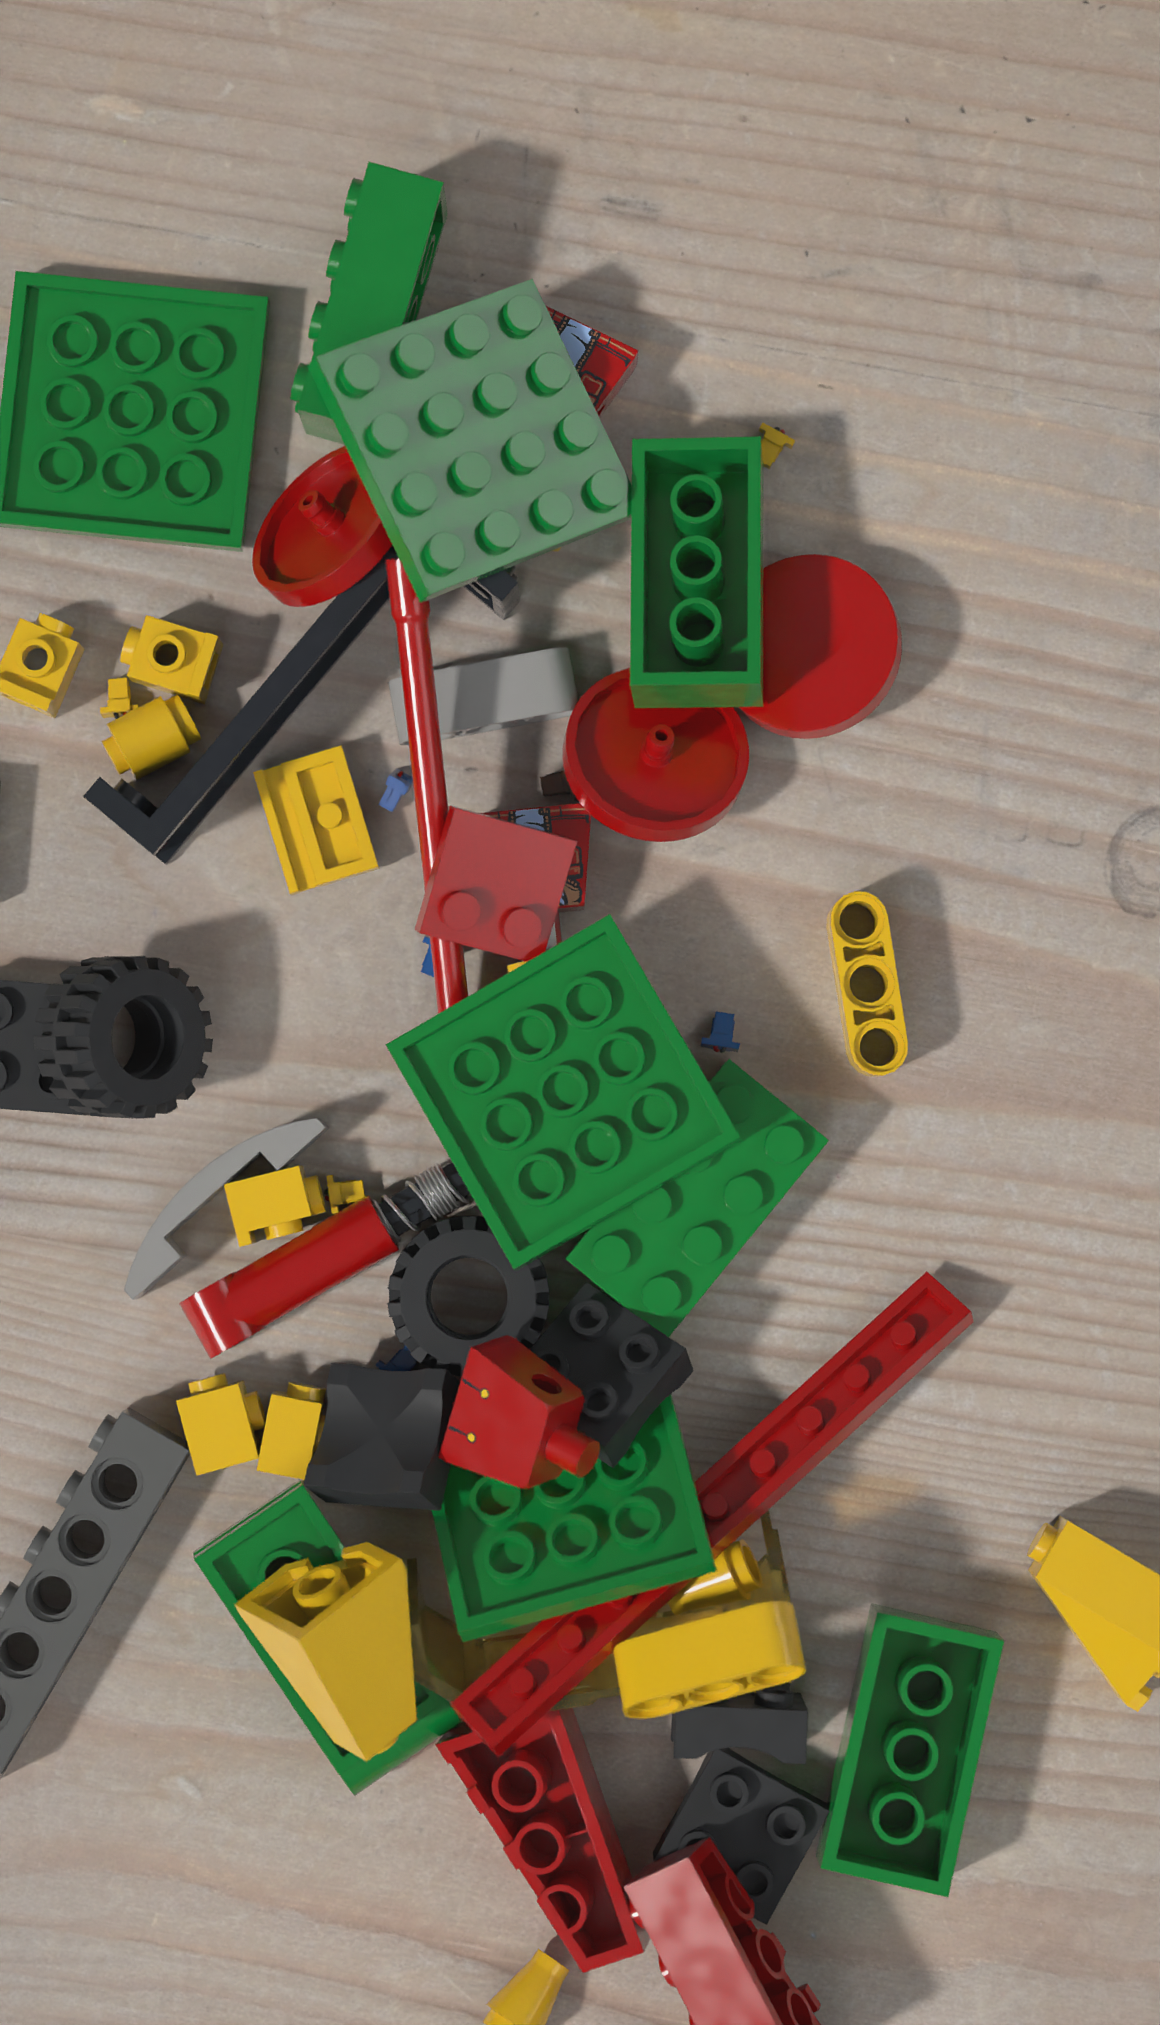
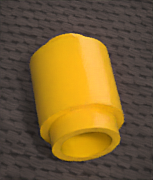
(150, 736)

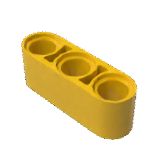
(871, 952)
(709, 1660)

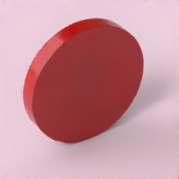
(319, 534)
(825, 646)
(653, 768)

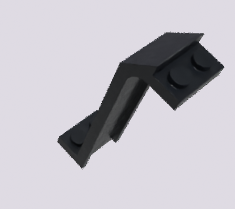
(193, 799)

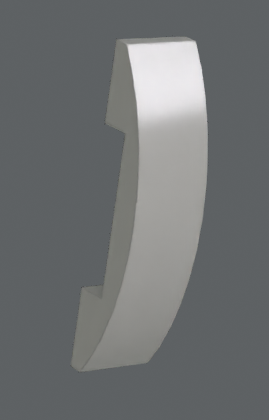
(158, 1250)

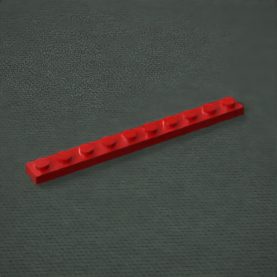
(731, 1497)

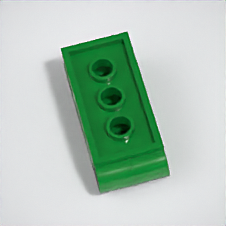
(237, 1564)

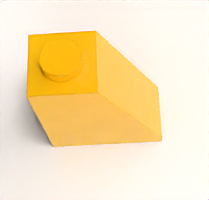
(1105, 1602)
(342, 1643)

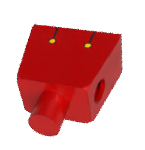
(516, 1418)

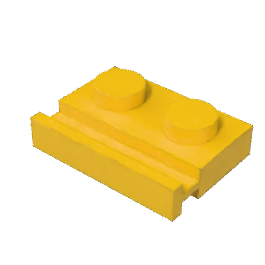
(316, 820)

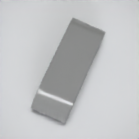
(497, 693)

